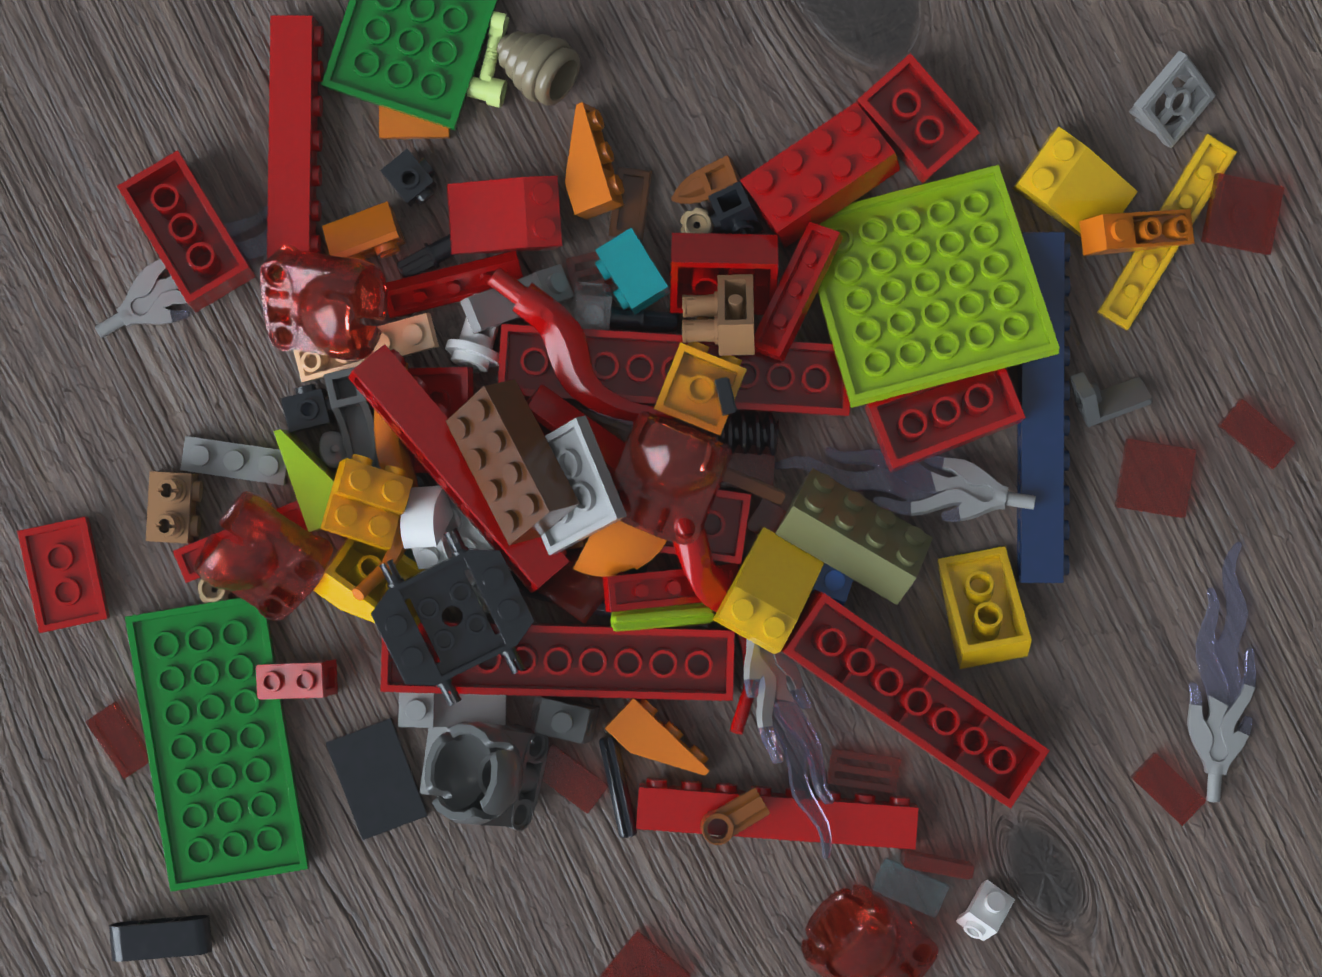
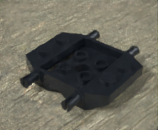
(458, 645)

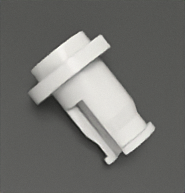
(474, 349)

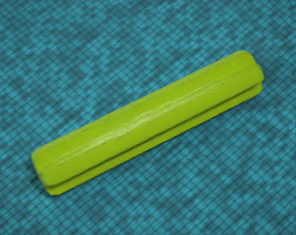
(661, 617)

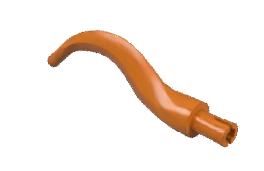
(390, 452)

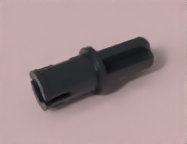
(426, 257)
(643, 320)

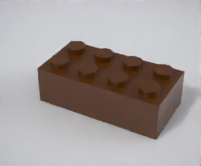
(512, 462)

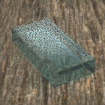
(910, 887)

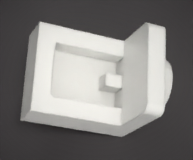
(986, 911)

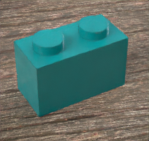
(632, 272)

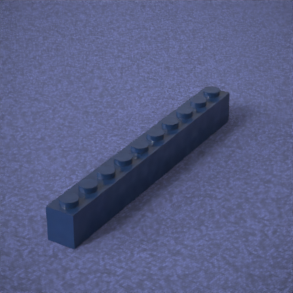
(1042, 432)

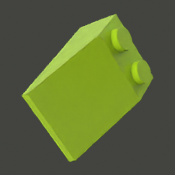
(309, 477)

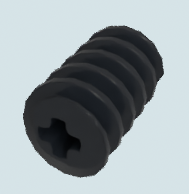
(750, 433)

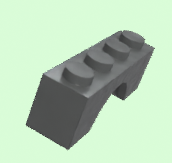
(353, 415)

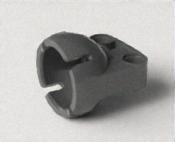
(487, 773)

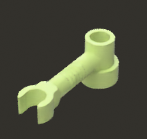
(486, 87)

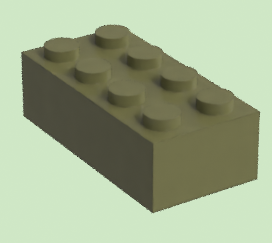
(854, 536)

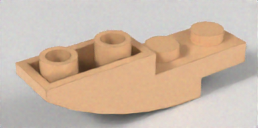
(405, 336)

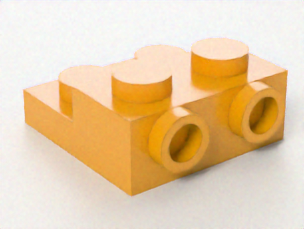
(690, 386)
(366, 501)

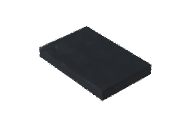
(377, 778)

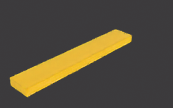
(1147, 266)

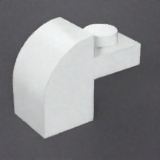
(424, 525)

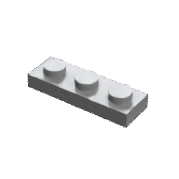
(233, 460)

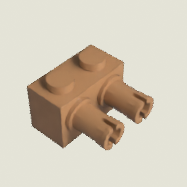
(732, 313)
(173, 507)

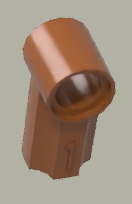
(737, 814)

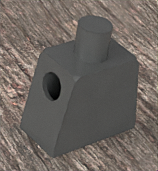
(564, 718)

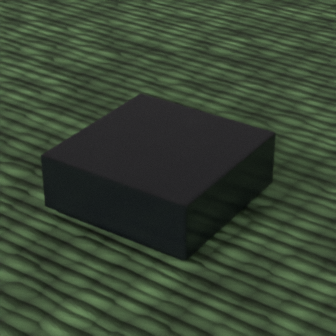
(725, 396)

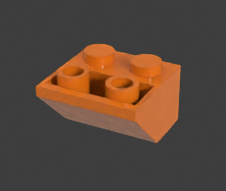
(365, 234)

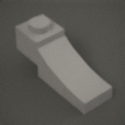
(493, 309)
(432, 711)

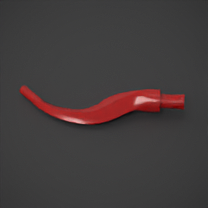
(566, 348)
(711, 587)

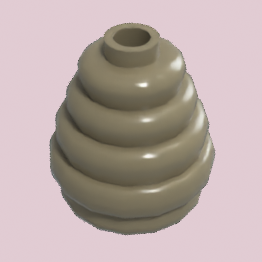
(539, 65)

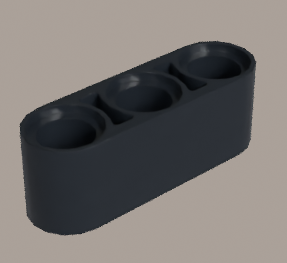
(160, 938)

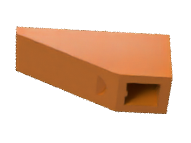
(589, 171)
(1136, 231)
(649, 737)

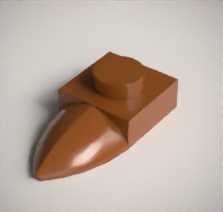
(706, 182)

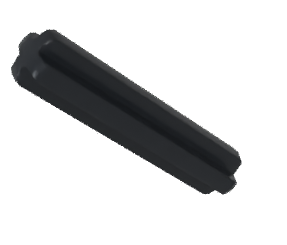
(618, 786)

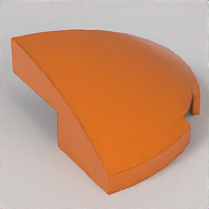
(617, 550)

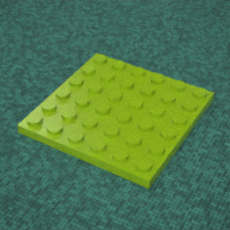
(932, 288)

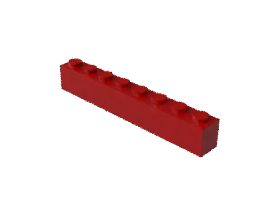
(294, 133)
(422, 428)
(851, 821)

